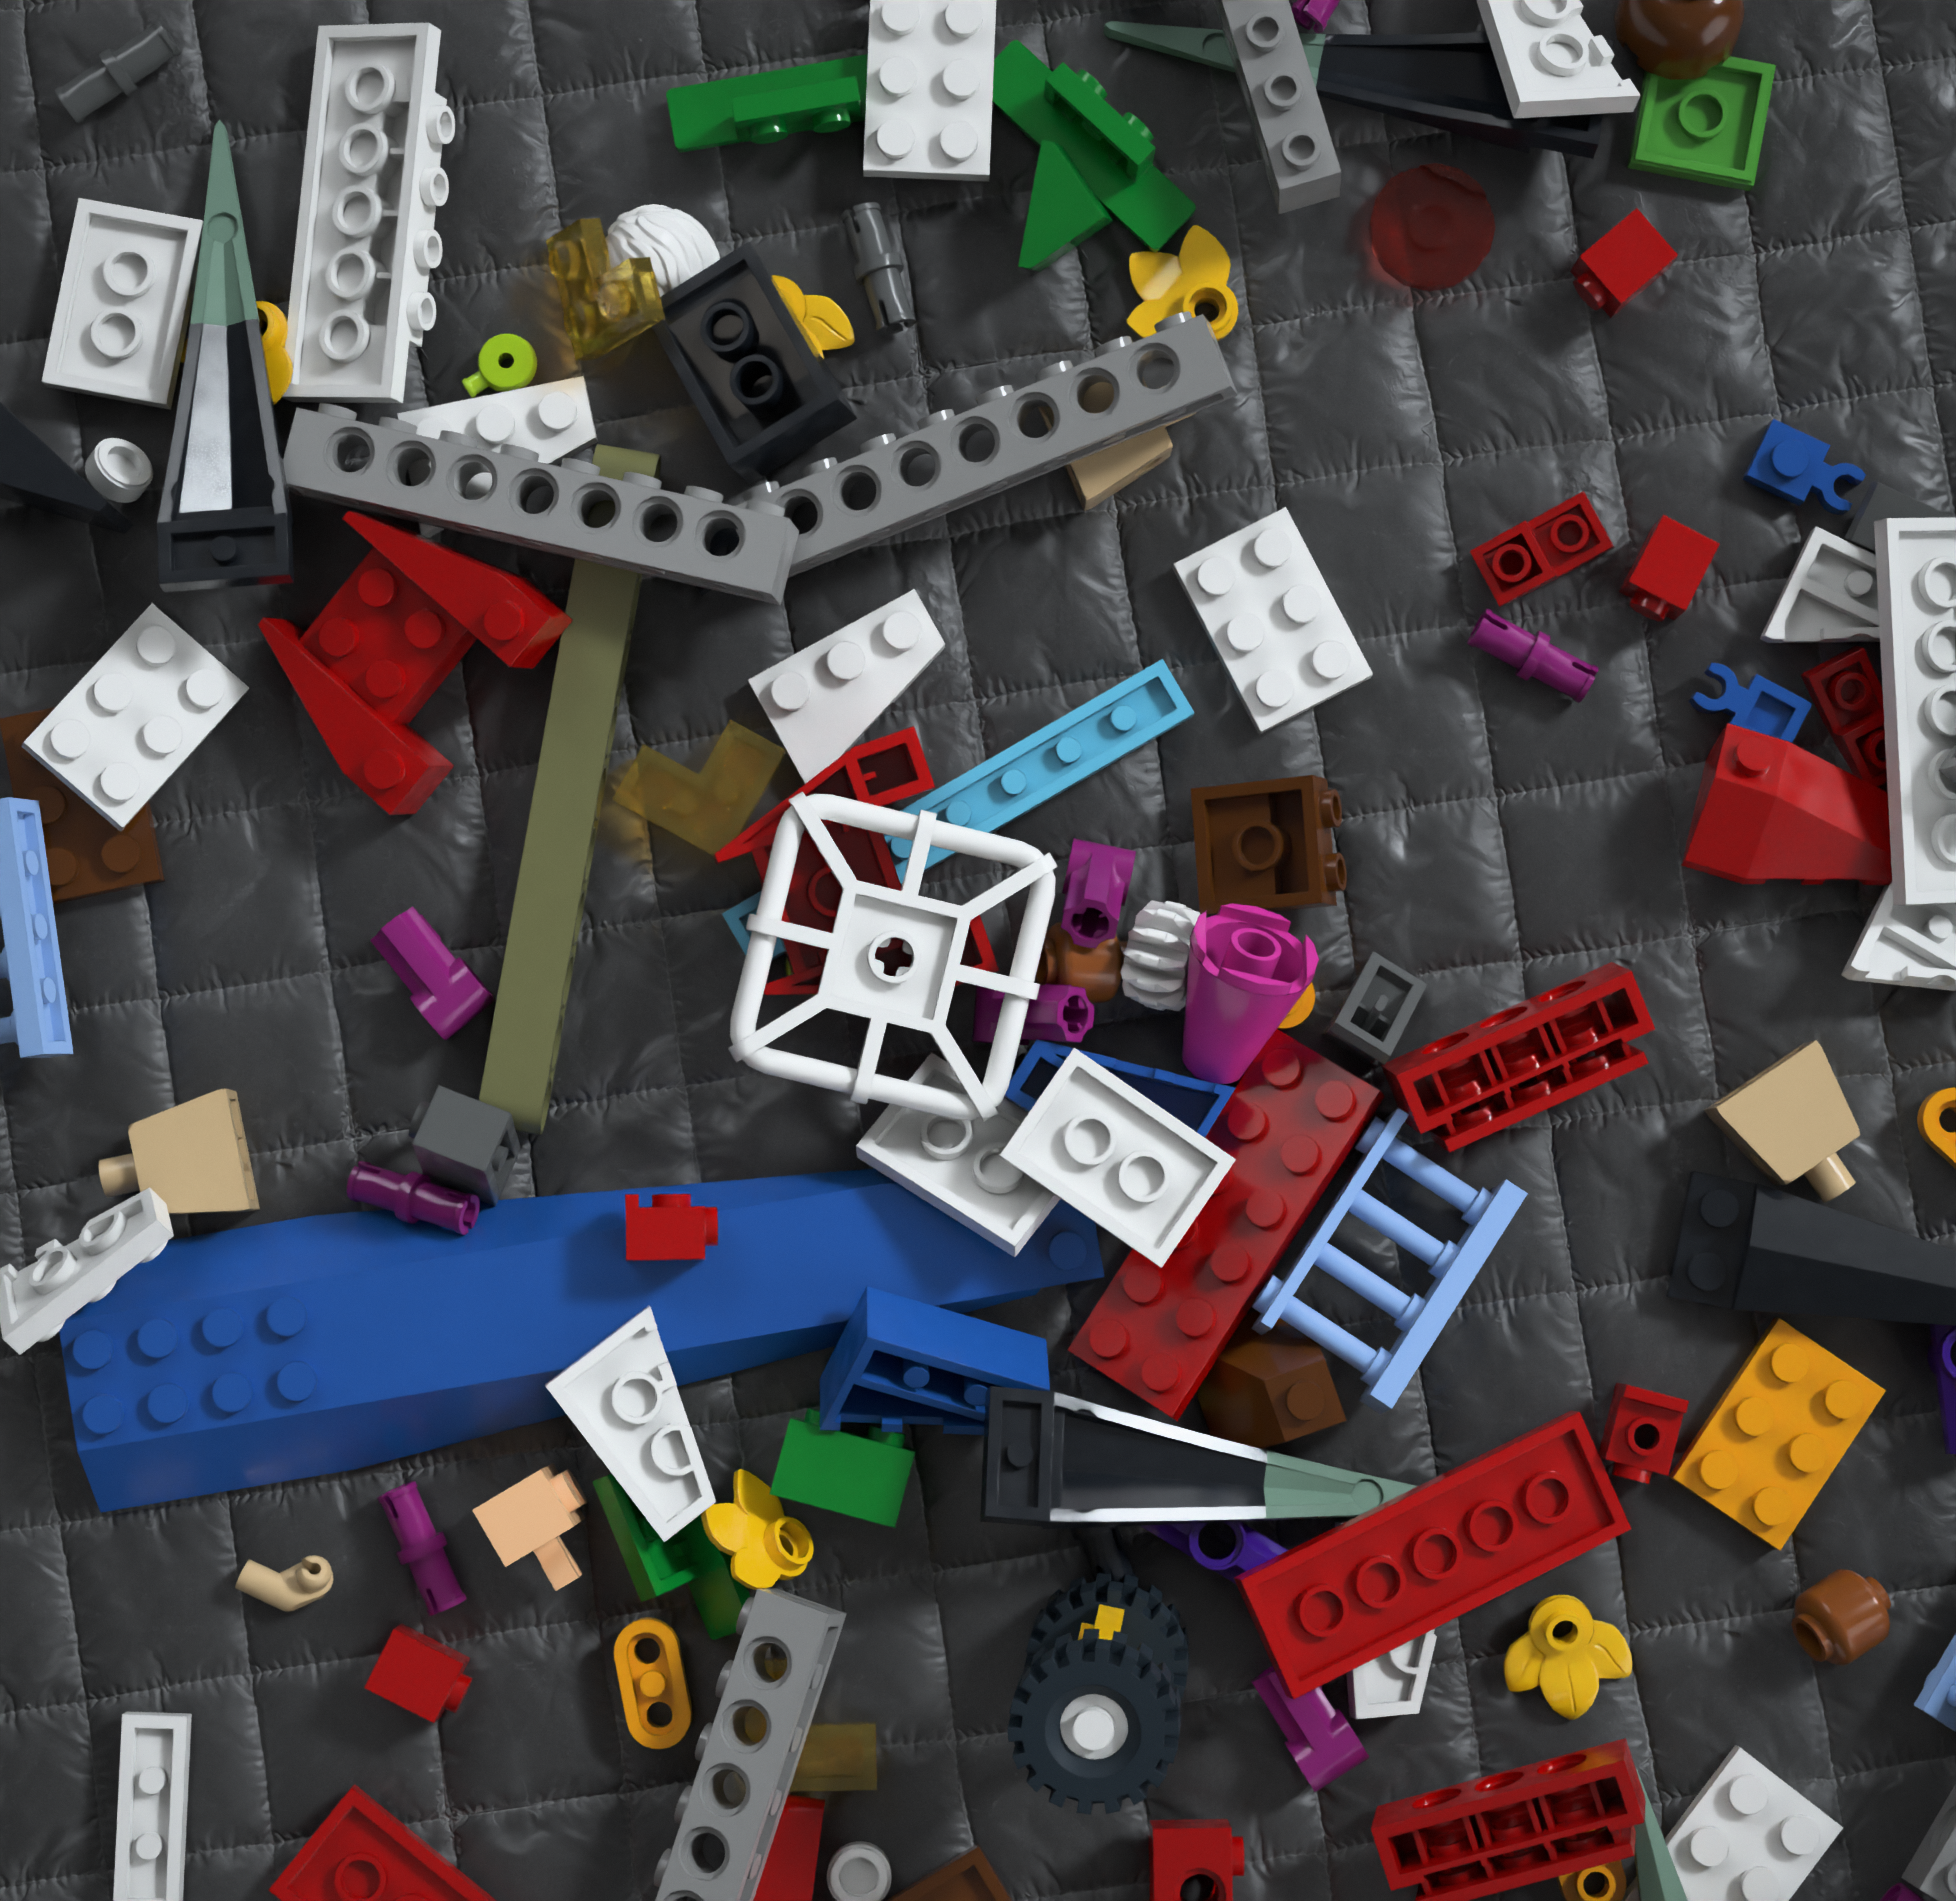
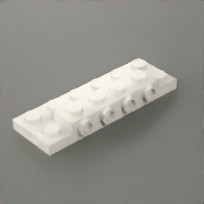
(367, 213)
(1919, 701)

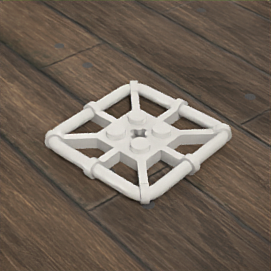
(855, 980)

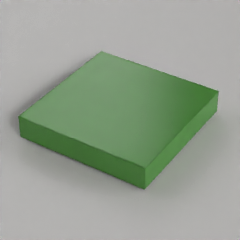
(1704, 125)

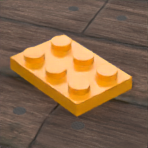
(1777, 1433)

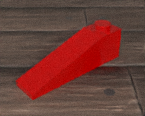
(1785, 815)

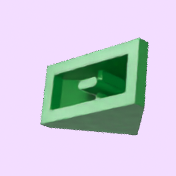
(1060, 210)

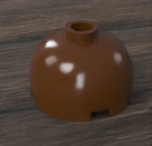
(1679, 35)

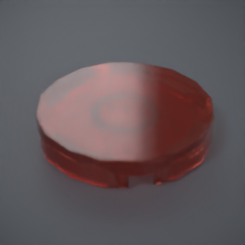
(1431, 227)

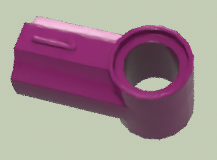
(1095, 891)
(441, 985)
(1057, 1015)
(1315, 1732)

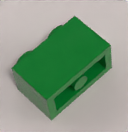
(844, 1469)

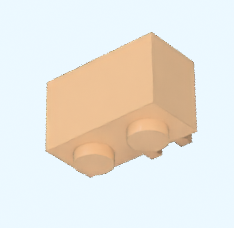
(533, 1518)

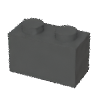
(465, 1144)

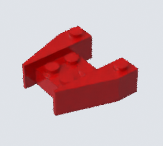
(393, 643)
(870, 773)

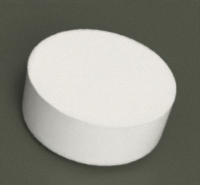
(119, 470)
(859, 1873)

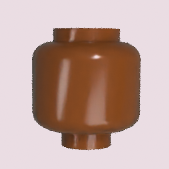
(1081, 966)
(1841, 1617)

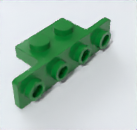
(769, 104)
(1106, 147)
(681, 1559)

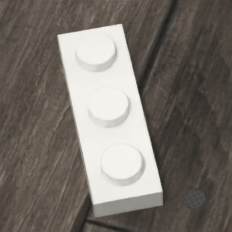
(152, 1806)

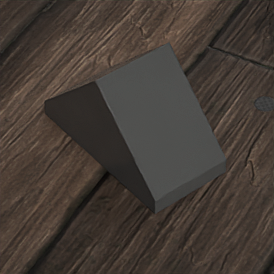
(1375, 1011)

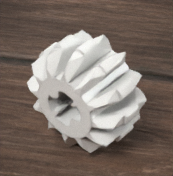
(1159, 955)

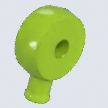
(489, 365)

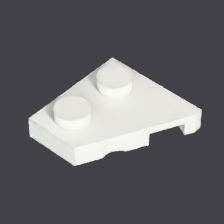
(1827, 595)
(1906, 945)

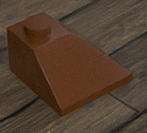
(1268, 1387)

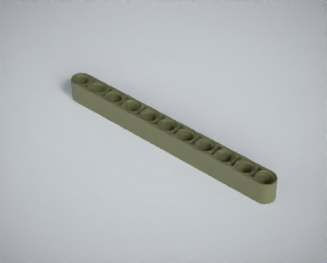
(563, 822)

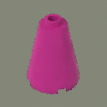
(1240, 988)

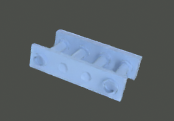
(30, 937)
(1416, 1316)

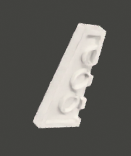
(1553, 60)

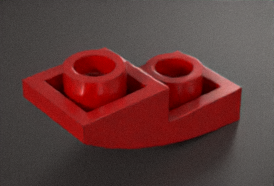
(1542, 549)
(1852, 710)

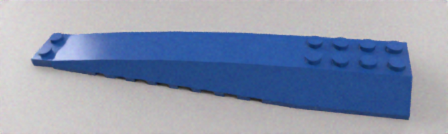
(394, 1338)

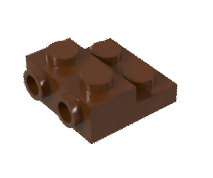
(1267, 844)

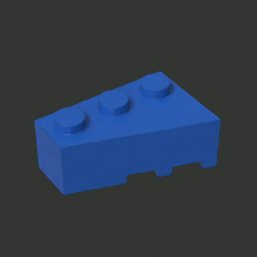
(1185, 1098)
(923, 1366)

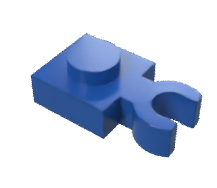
(1793, 464)
(1757, 707)

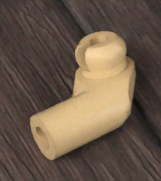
(289, 1588)

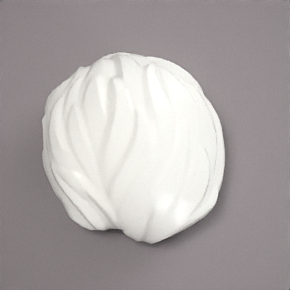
(671, 239)

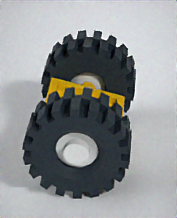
(1100, 1694)

